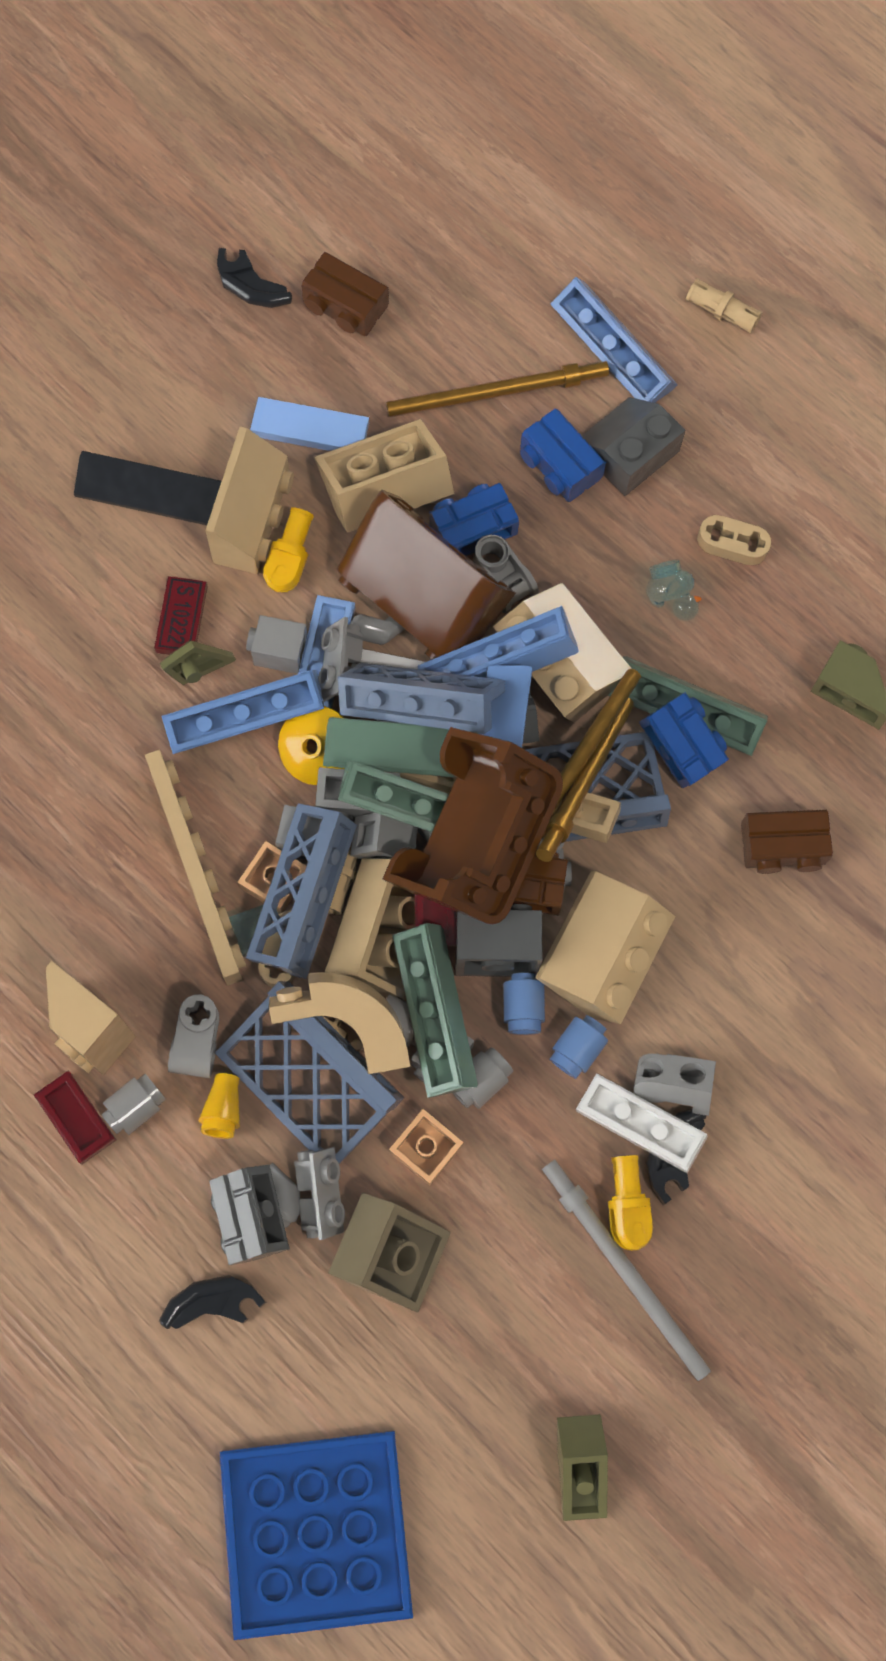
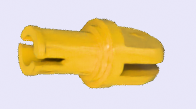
(287, 555)
(629, 1209)

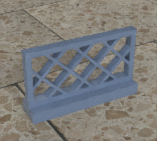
(635, 812)
(337, 1052)

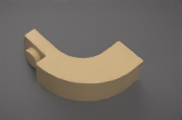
(354, 1004)

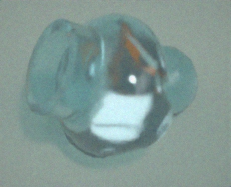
(672, 583)

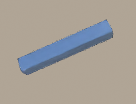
(612, 342)
(529, 643)
(510, 707)
(243, 711)

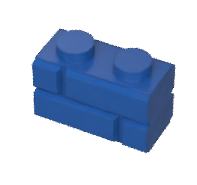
(561, 456)
(477, 515)
(685, 739)

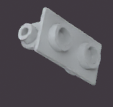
(341, 645)
(323, 1213)

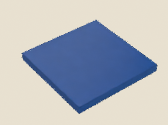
(315, 1535)

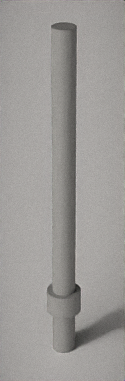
(574, 1200)

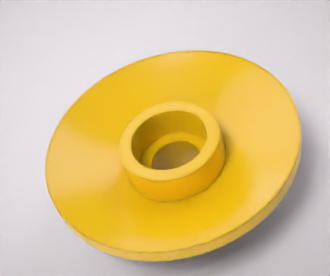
(293, 744)

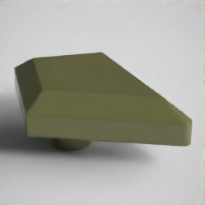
(194, 661)

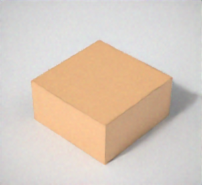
(260, 872)
(426, 1147)

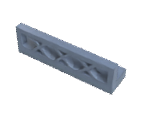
(418, 697)
(315, 890)

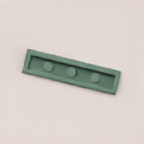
(733, 721)
(385, 746)
(391, 796)
(435, 1010)

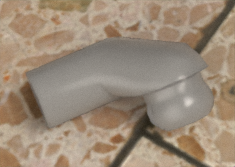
(377, 630)
(287, 1195)

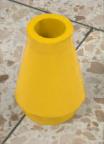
(221, 1109)

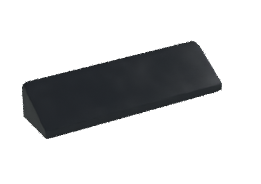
(145, 488)

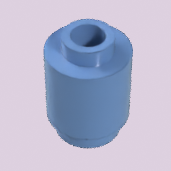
(524, 1004)
(579, 1046)

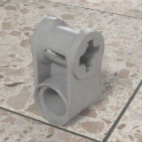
(508, 569)
(194, 1045)

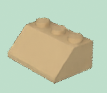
(398, 461)
(248, 503)
(583, 678)
(365, 938)
(605, 947)
(85, 1025)

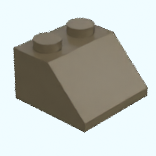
(389, 1252)

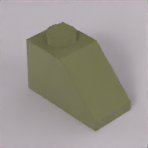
(853, 684)
(582, 1467)

